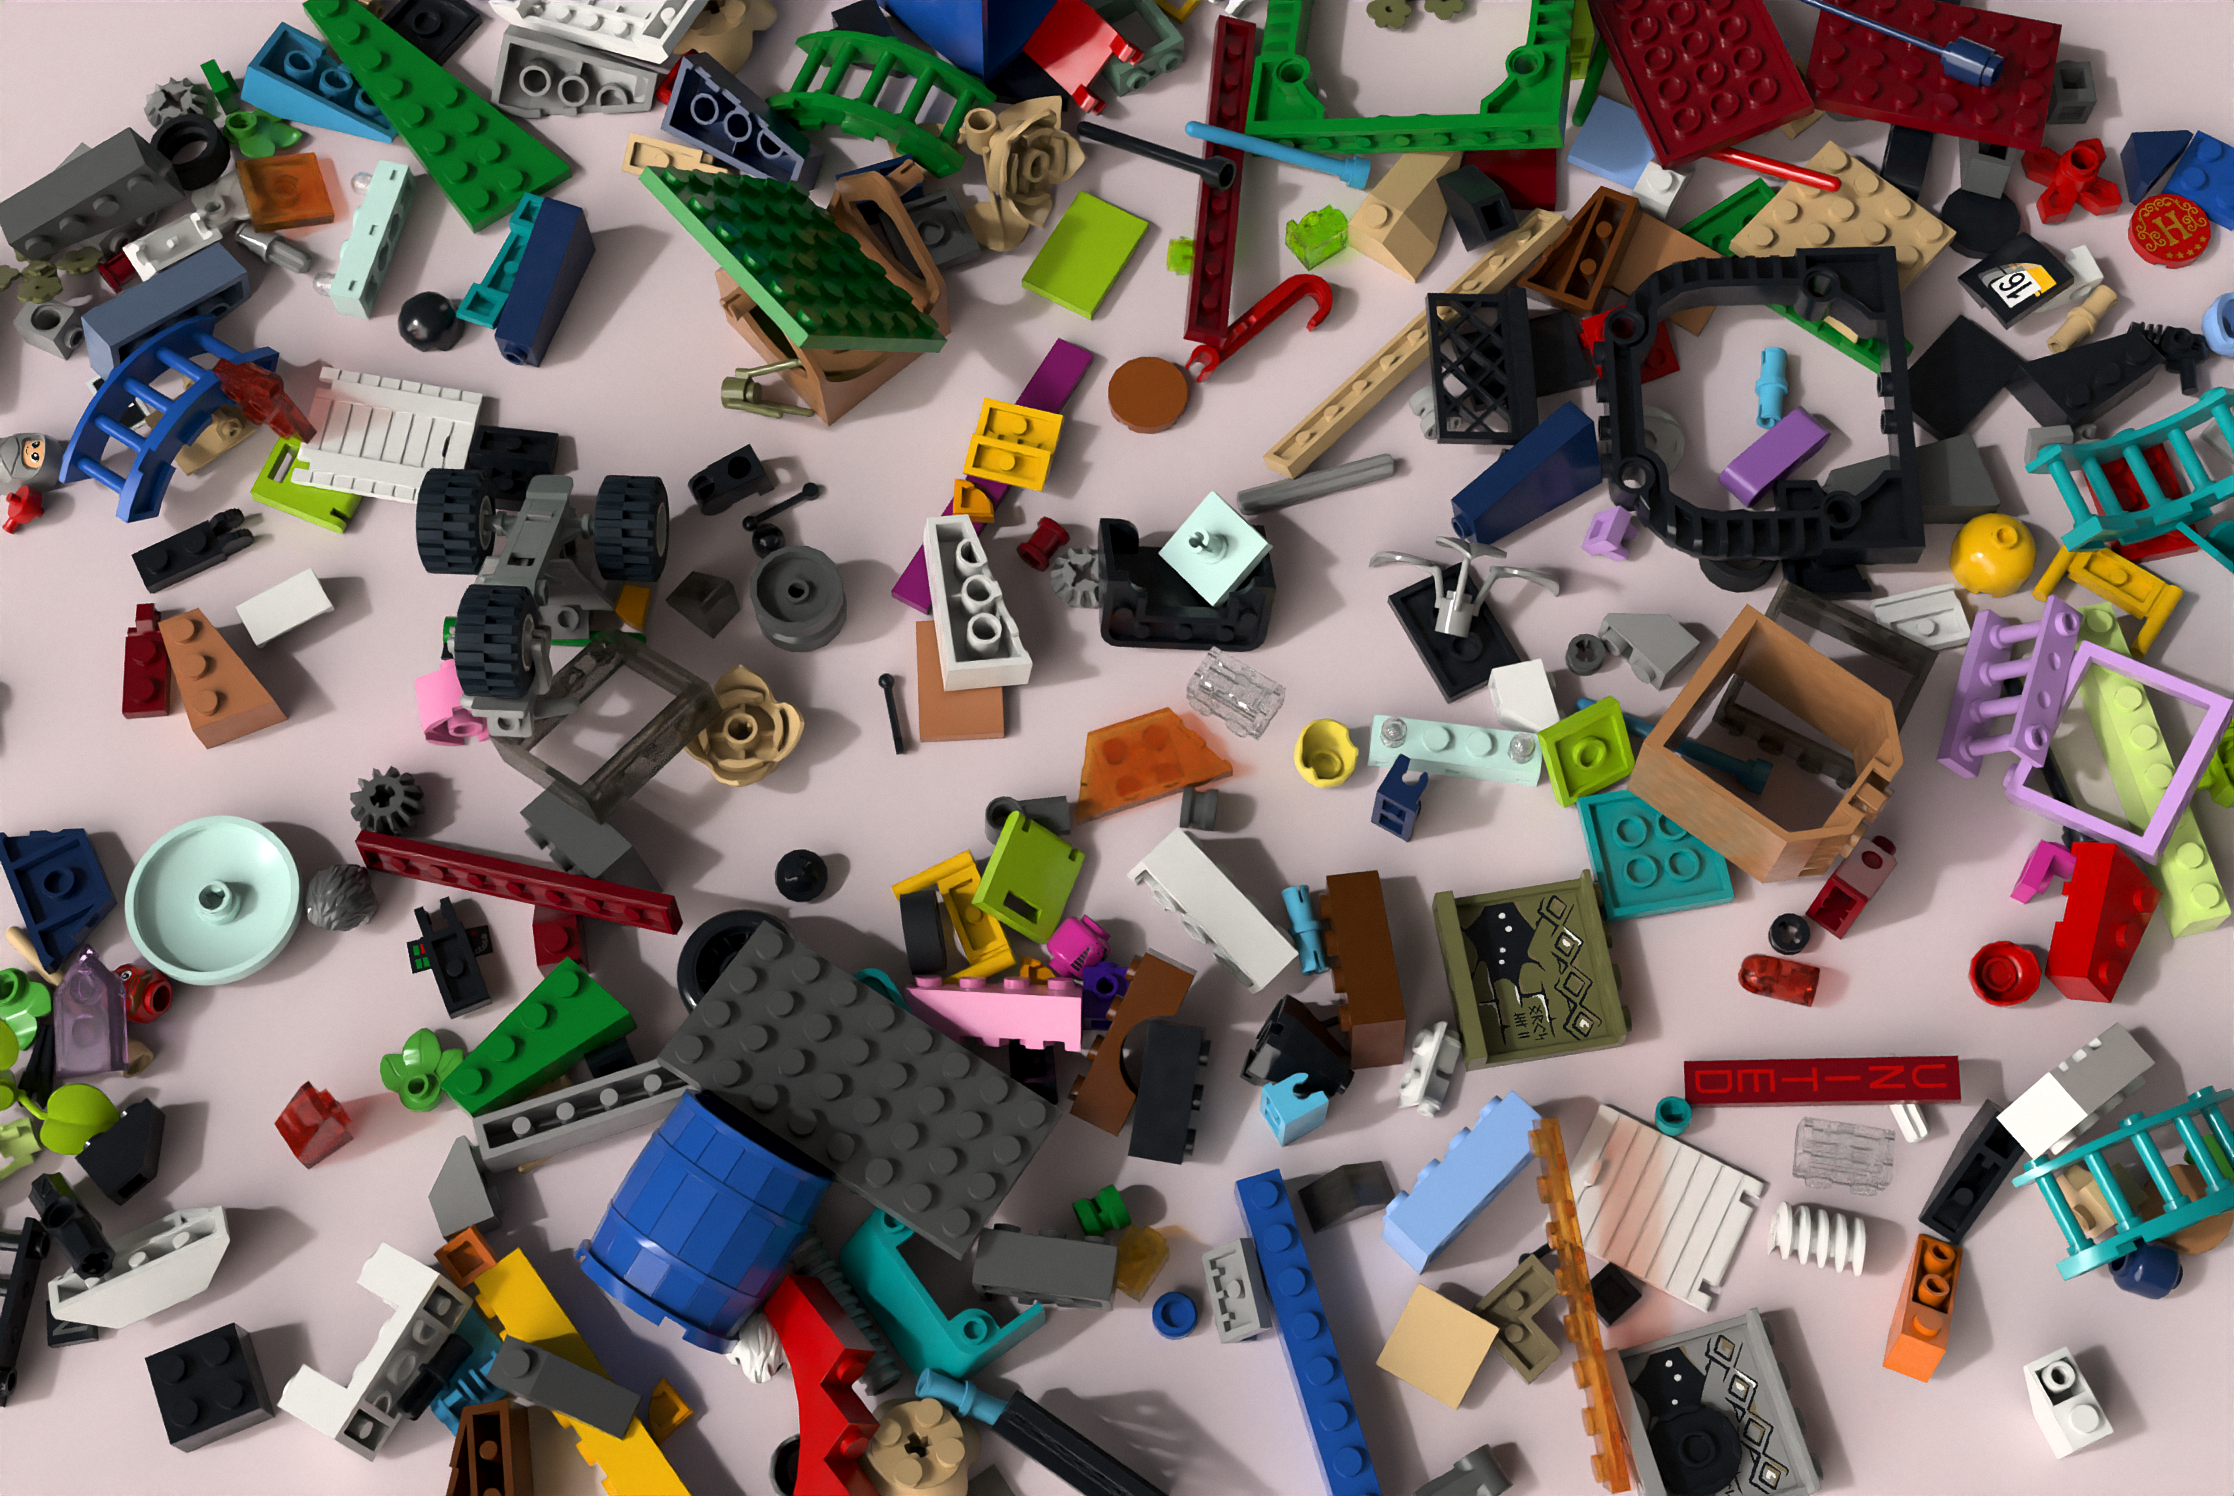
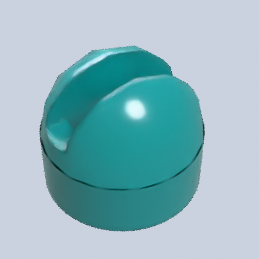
(1670, 1110)

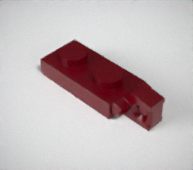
(146, 667)

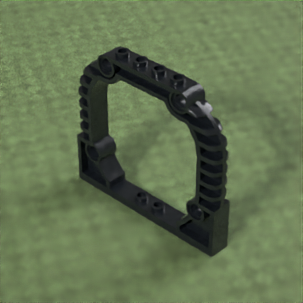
(1860, 292)

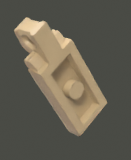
(654, 152)

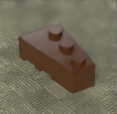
(1587, 256)
(492, 1451)

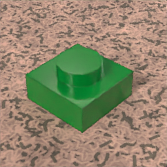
(222, 86)

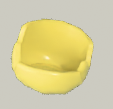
(1325, 753)

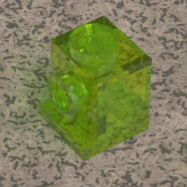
(1317, 236)

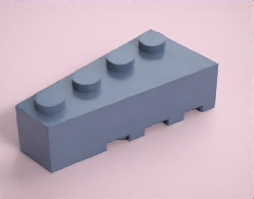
(199, 285)

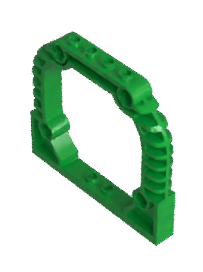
(1518, 114)

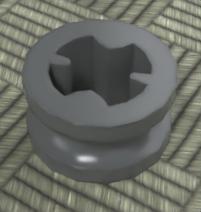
(1585, 641)

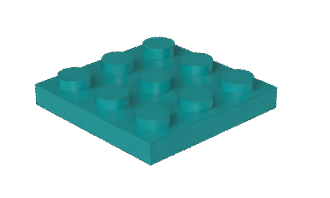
(1647, 859)

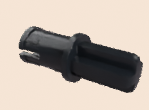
(434, 1377)

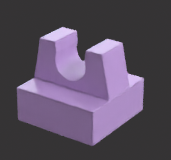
(1607, 532)

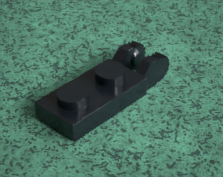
(192, 550)
(453, 962)

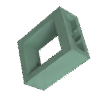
(1157, 60)

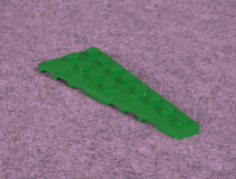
(456, 136)

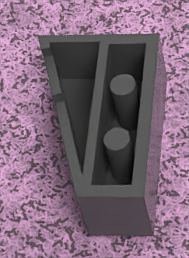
(584, 845)
(1046, 1268)

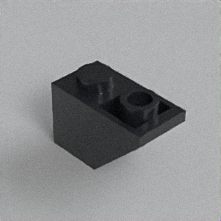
(1477, 207)
(127, 1153)

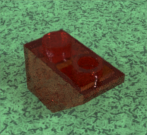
(314, 1125)

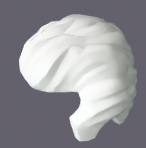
(758, 1348)

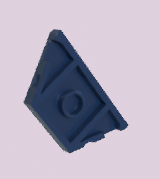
(57, 889)

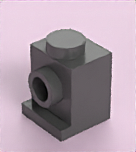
(2071, 93)

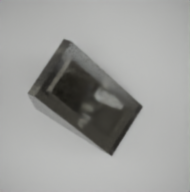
(705, 601)
(1346, 1195)

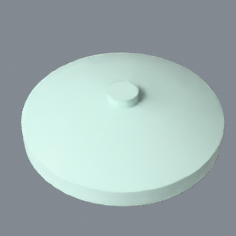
(214, 900)

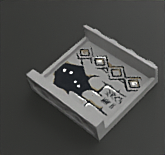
(1731, 1372)

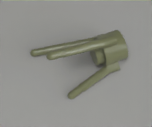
(746, 395)

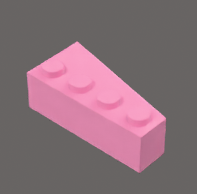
(1000, 1011)

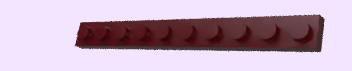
(1216, 209)

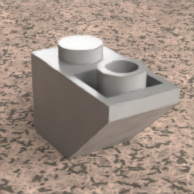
(1650, 643)
(463, 1194)

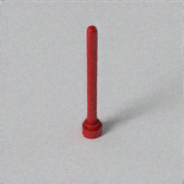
(1778, 169)

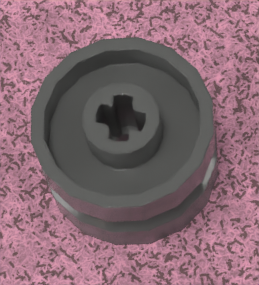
(798, 598)

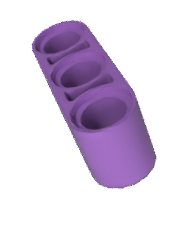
(1774, 456)

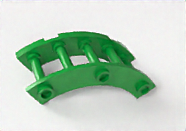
(860, 117)

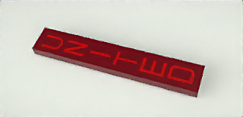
(1822, 1082)

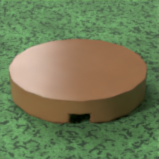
(2196, 1238)

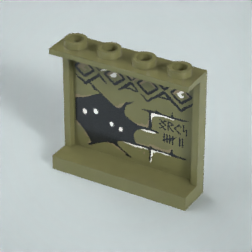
(1531, 973)

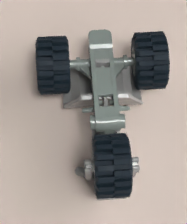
(496, 635)

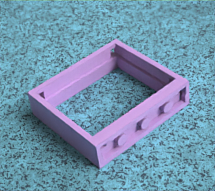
(2183, 784)

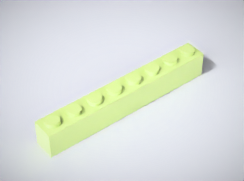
(2141, 774)

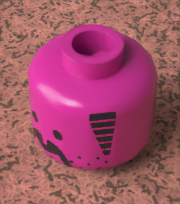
(1078, 945)

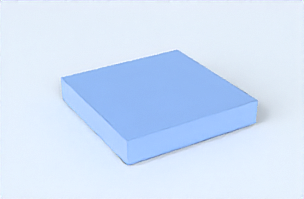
(1612, 144)

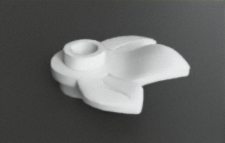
(222, 203)

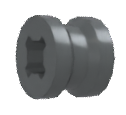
(1198, 808)

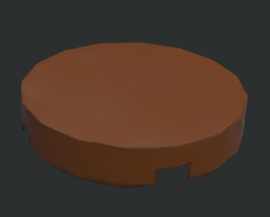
(1147, 395)

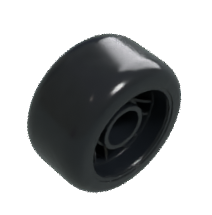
(715, 946)

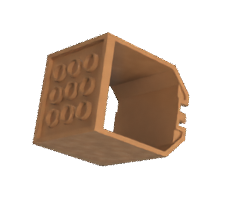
(1813, 691)

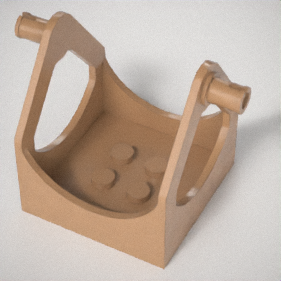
(840, 379)

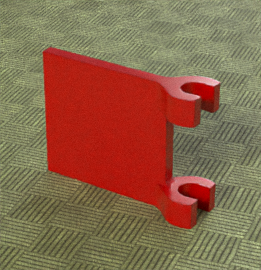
(1075, 48)

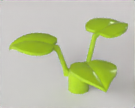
(73, 1112)

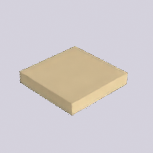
(1438, 1346)

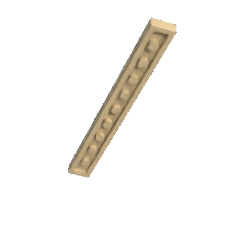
(1409, 347)

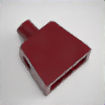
(1859, 877)

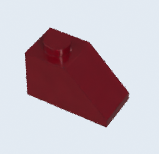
(558, 936)

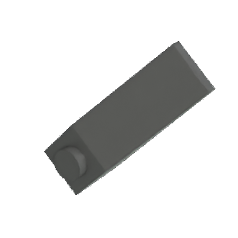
(563, 1387)

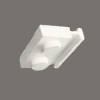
(1925, 616)

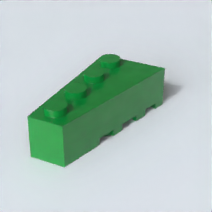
(538, 1041)

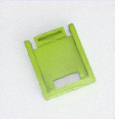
(301, 501)
(1033, 868)

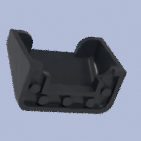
(1155, 607)

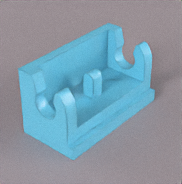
(1291, 1114)

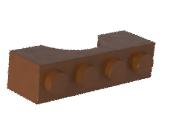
(1107, 1090)

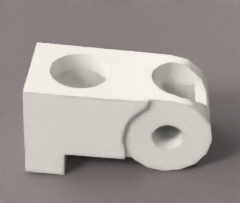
(2086, 279)

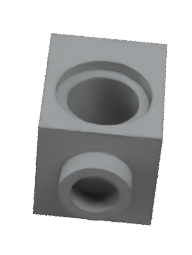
(36, 326)

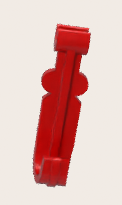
(1263, 315)

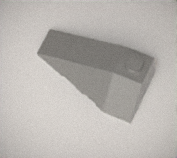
(558, 77)

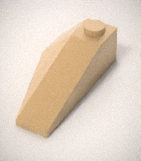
(1405, 213)

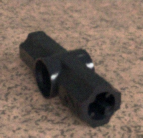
(71, 1225)

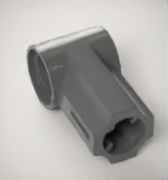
(1048, 812)
(1472, 1475)

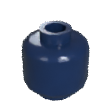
(2149, 1270)

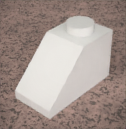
(1661, 189)

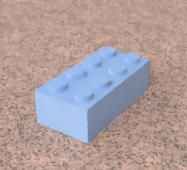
(1462, 1184)

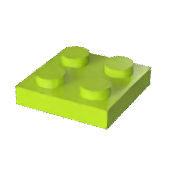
(1587, 751)

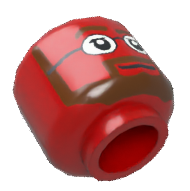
(146, 992)

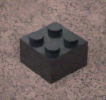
(209, 1387)

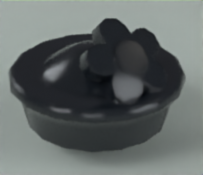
(801, 875)

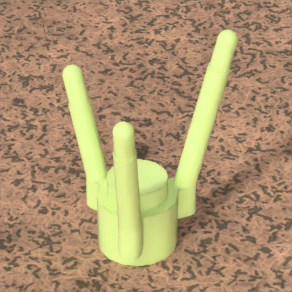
(19, 1140)

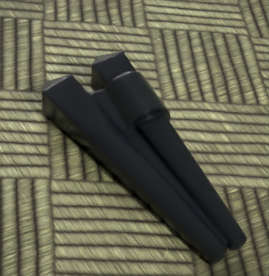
(40, 1068)

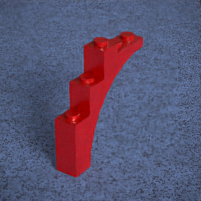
(825, 1361)

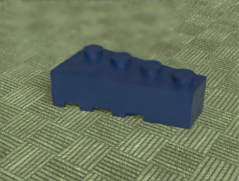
(736, 125)

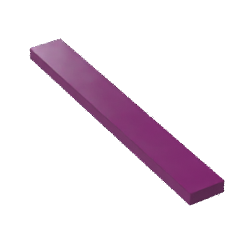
(1046, 392)

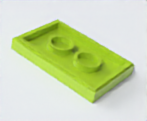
(1085, 255)

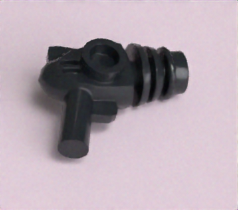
(2180, 349)

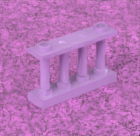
(1981, 681)

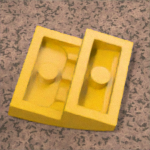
(1013, 445)

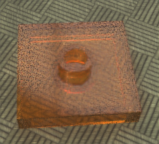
(284, 192)

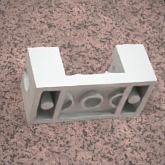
(366, 1411)

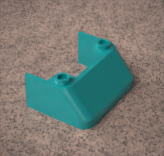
(911, 1315)

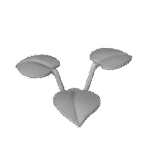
(1456, 609)

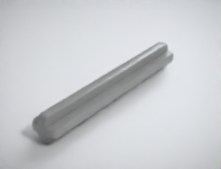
(1315, 484)

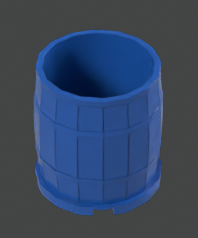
(703, 1222)

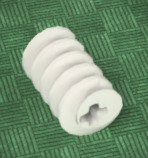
(1818, 1237)

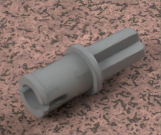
(272, 249)

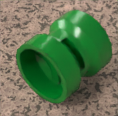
(1102, 1212)

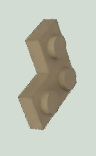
(1511, 1308)

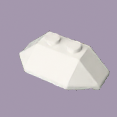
(150, 1270)

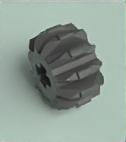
(403, 800)

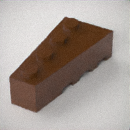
(1364, 969)

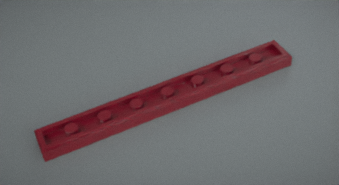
(520, 882)

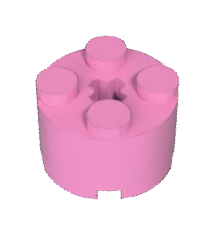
(440, 709)

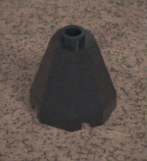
(1298, 1043)

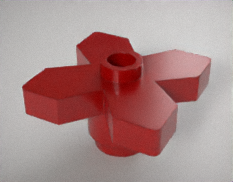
(2071, 180)

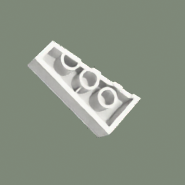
(971, 621)
(1215, 909)
(2075, 1091)

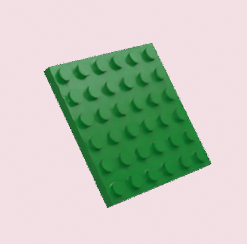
(794, 261)

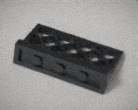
(1516, 372)
(1066, 1451)

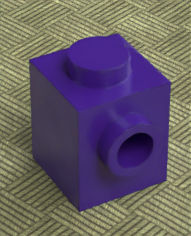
(1099, 991)

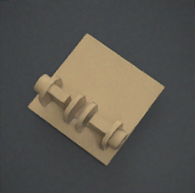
(223, 433)

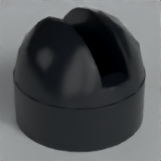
(768, 544)

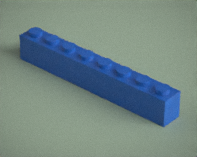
(1305, 1337)

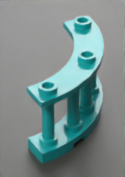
(2163, 514)
(2179, 1209)

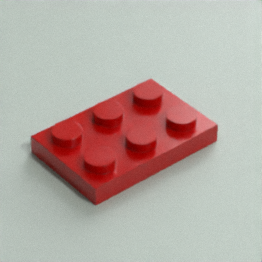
(2133, 500)

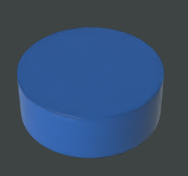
(1174, 1315)

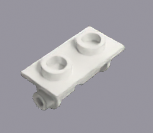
(1433, 1050)

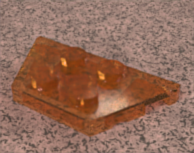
(1143, 763)

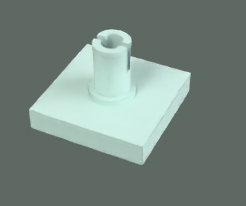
(1215, 549)

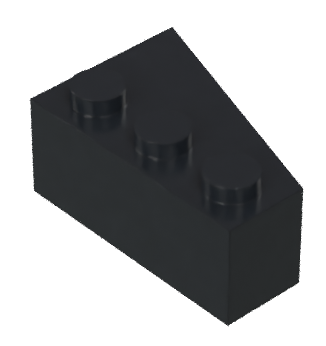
(2085, 380)
(1169, 1092)

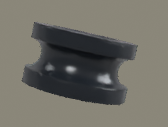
(1775, 934)

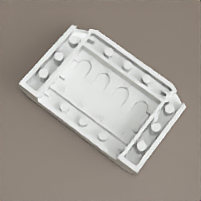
(626, 27)

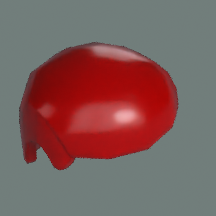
(2004, 974)

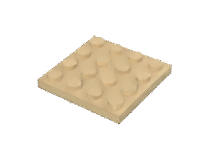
(1860, 214)

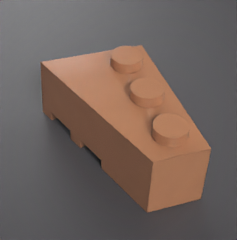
(214, 683)

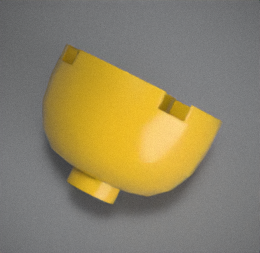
(1993, 555)

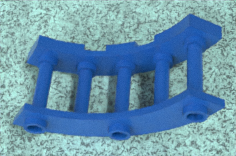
(182, 419)

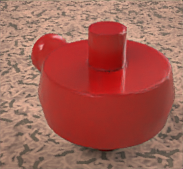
(23, 507)

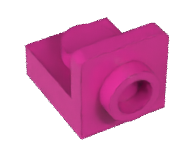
(2041, 865)

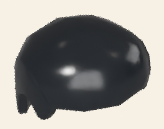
(430, 322)

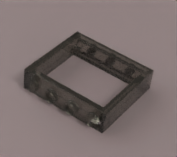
(1852, 630)
(641, 756)

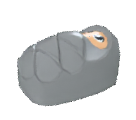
(29, 461)

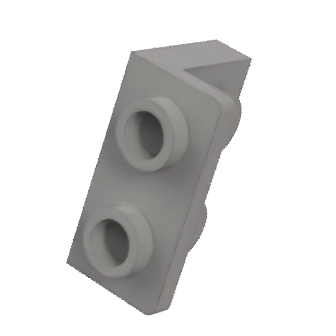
(1236, 1291)

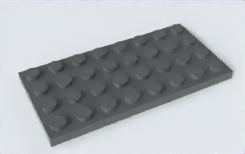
(861, 1089)

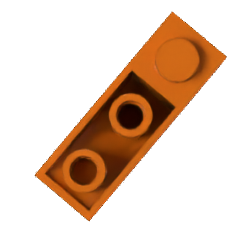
(1924, 1310)

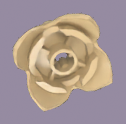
(726, 30)
(1029, 160)
(750, 706)
(949, 1444)

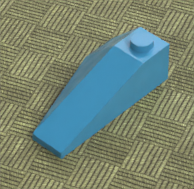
(305, 85)

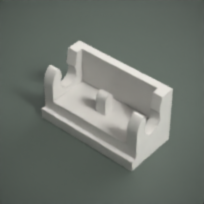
(171, 244)
(284, 607)

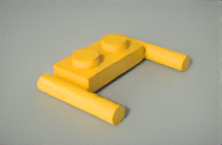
(2119, 583)
(979, 933)

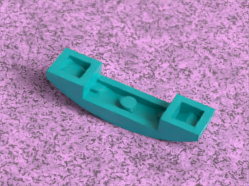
(487, 300)

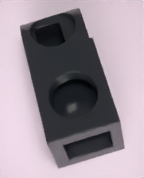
(729, 481)

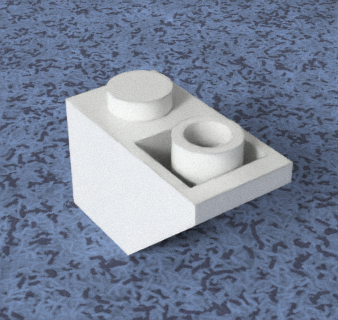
(1524, 696)
(2064, 1403)

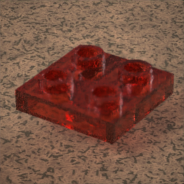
(263, 399)

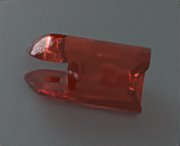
(1779, 979)

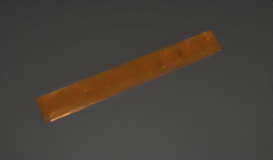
(1581, 1322)

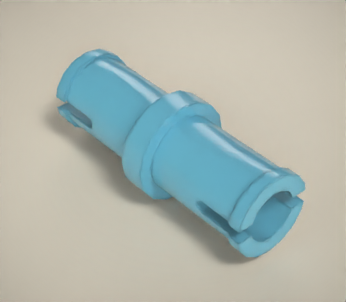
(1771, 387)
(1305, 930)
(960, 1397)

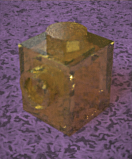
(1141, 1260)

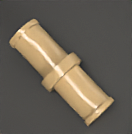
(2083, 320)

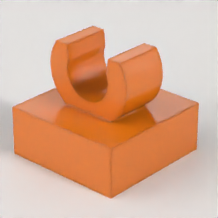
(466, 1256)

